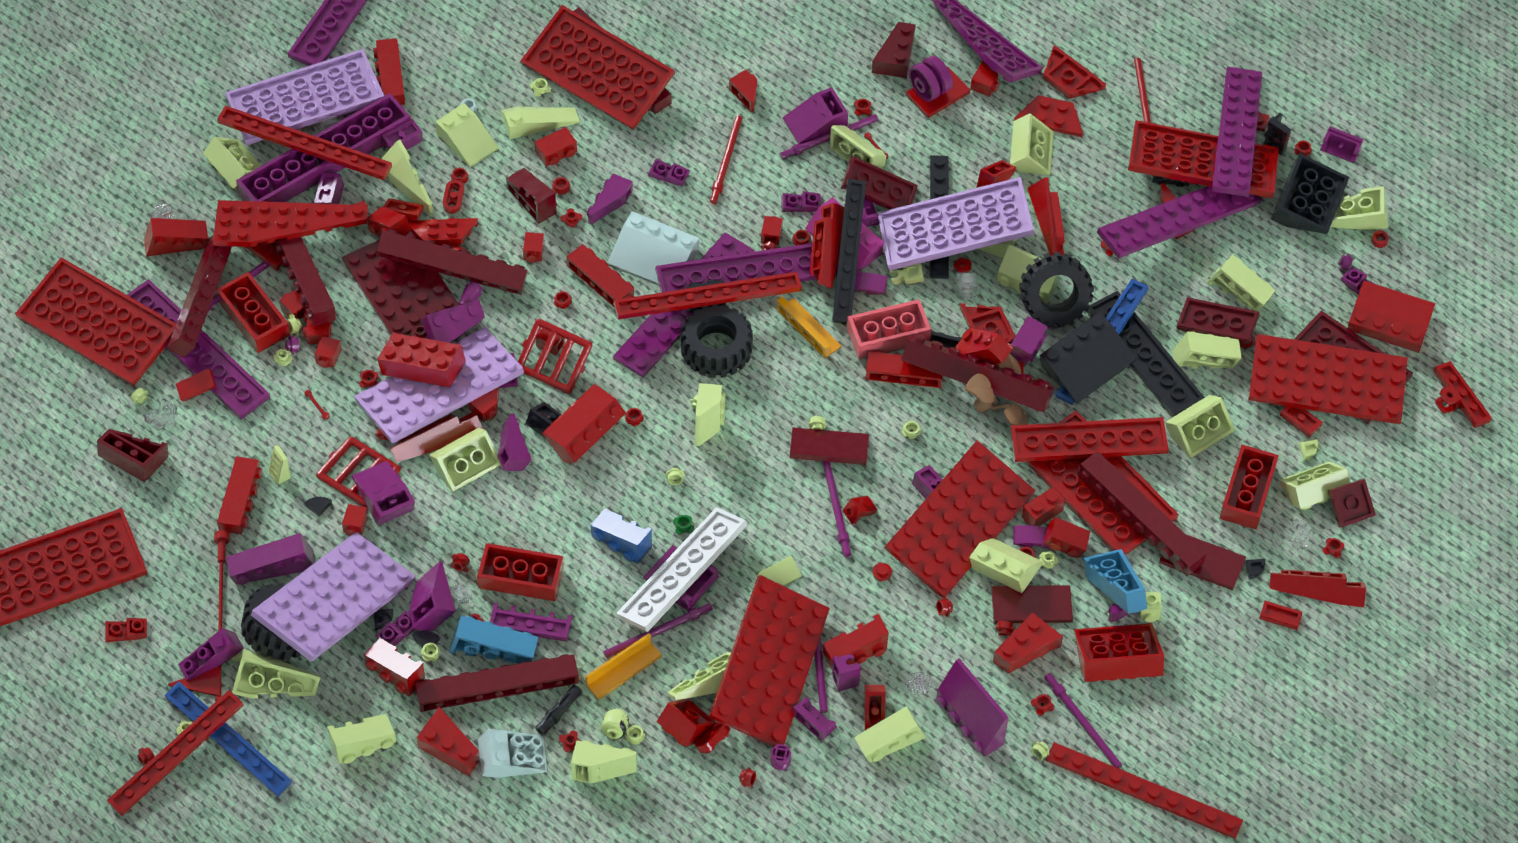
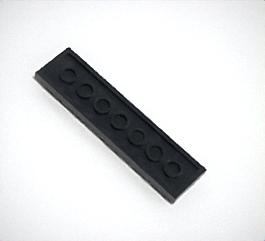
(1153, 362)

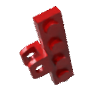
(1459, 394)

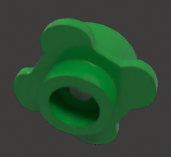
(683, 519)

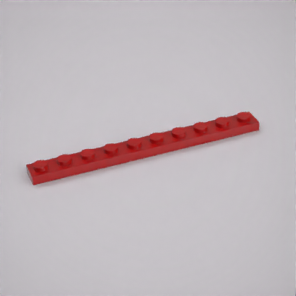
(304, 142)
(707, 295)
(1144, 790)

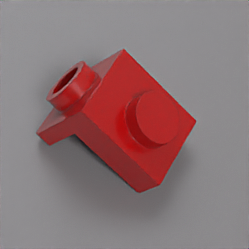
(859, 507)

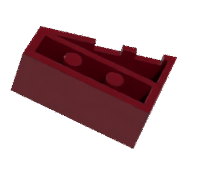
(896, 52)
(532, 194)
(132, 454)

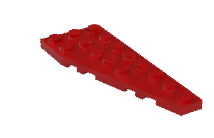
(257, 221)

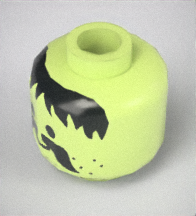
(615, 723)

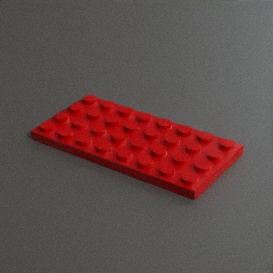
(597, 67)
(1192, 156)
(97, 321)
(1328, 379)
(1093, 508)
(961, 512)
(67, 565)
(769, 662)

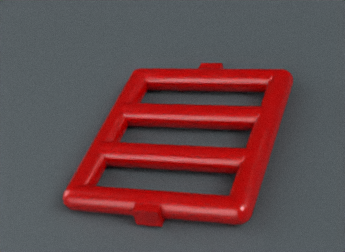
(571, 339)
(335, 456)

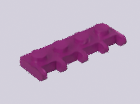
(536, 625)

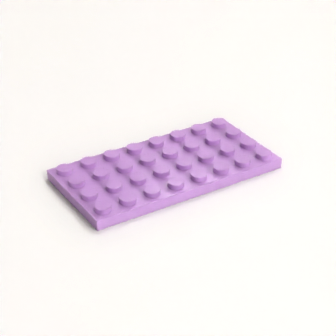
(310, 93)
(955, 223)
(408, 405)
(333, 596)

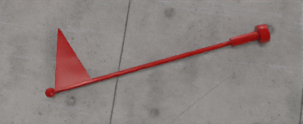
(210, 681)

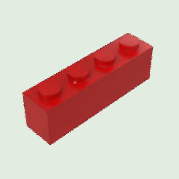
(389, 68)
(599, 275)
(892, 369)
(239, 495)

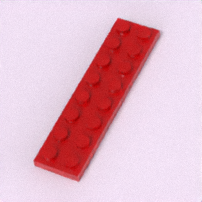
(1085, 438)

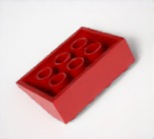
(1391, 316)
(1119, 652)

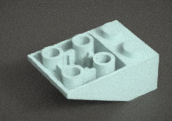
(511, 753)

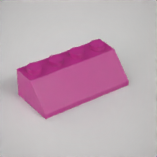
(870, 244)

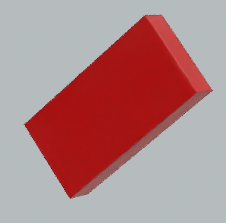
(196, 385)
(1280, 615)

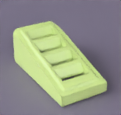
(279, 466)

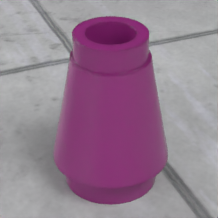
(471, 292)

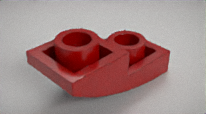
(122, 631)

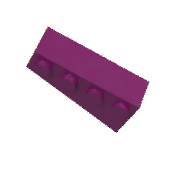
(271, 560)

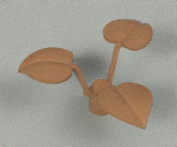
(981, 388)

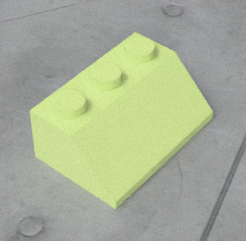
(848, 144)
(1031, 146)
(230, 159)
(1015, 264)
(709, 412)
(1200, 425)
(466, 459)
(1313, 484)
(1005, 564)

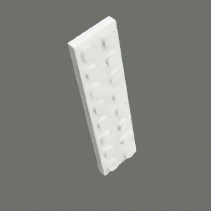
(681, 569)

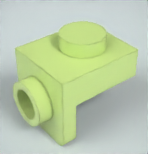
(1153, 609)

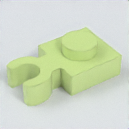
(909, 274)

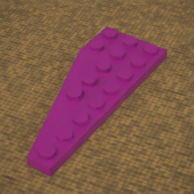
(988, 43)

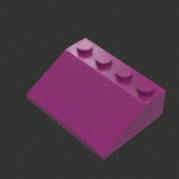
(972, 709)

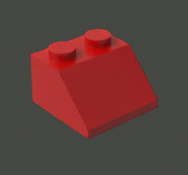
(685, 721)

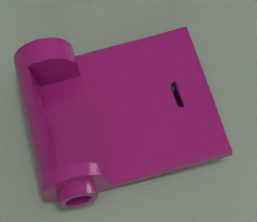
(697, 589)

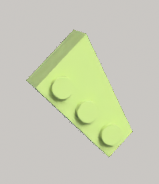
(1242, 282)
(1204, 349)
(890, 735)
(361, 738)

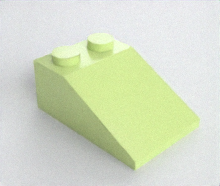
(466, 135)

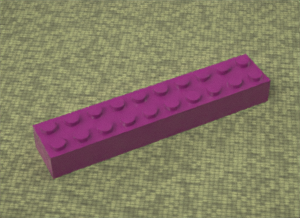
(296, 171)

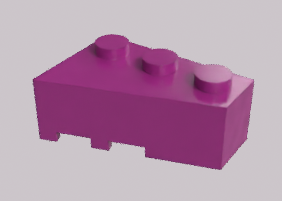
(453, 322)
(1028, 340)

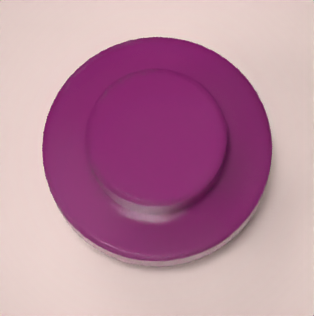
(1345, 262)
(292, 344)

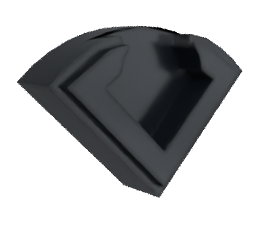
(318, 504)
(1254, 567)
(382, 617)
(424, 637)

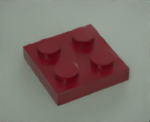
(1351, 502)

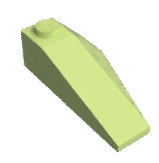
(530, 120)
(405, 177)
(1363, 210)
(272, 676)
(704, 681)

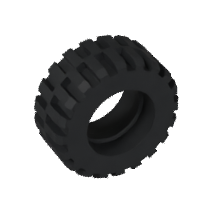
(1071, 307)
(716, 320)
(260, 636)

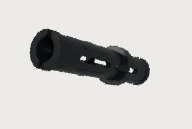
(553, 716)

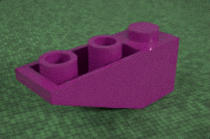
(614, 195)
(512, 447)
(212, 653)

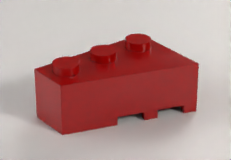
(1027, 643)
(448, 743)

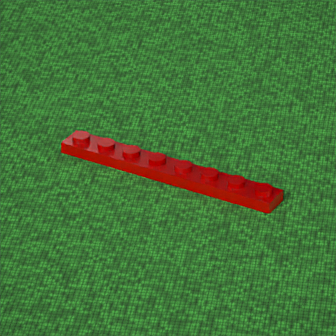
(175, 752)

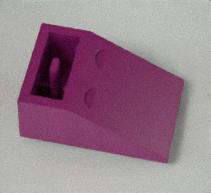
(816, 116)
(384, 492)
(431, 600)

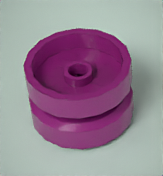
(930, 78)

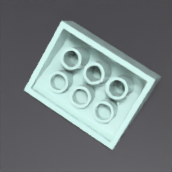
(649, 243)

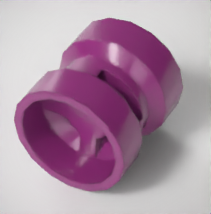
(778, 761)

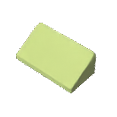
(782, 572)

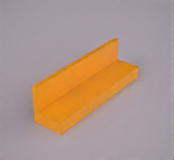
(807, 326)
(622, 667)

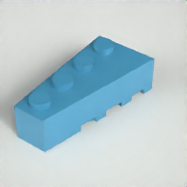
(1117, 580)
(492, 641)

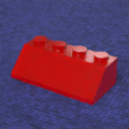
(583, 423)

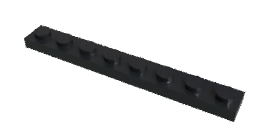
(938, 188)
(849, 250)

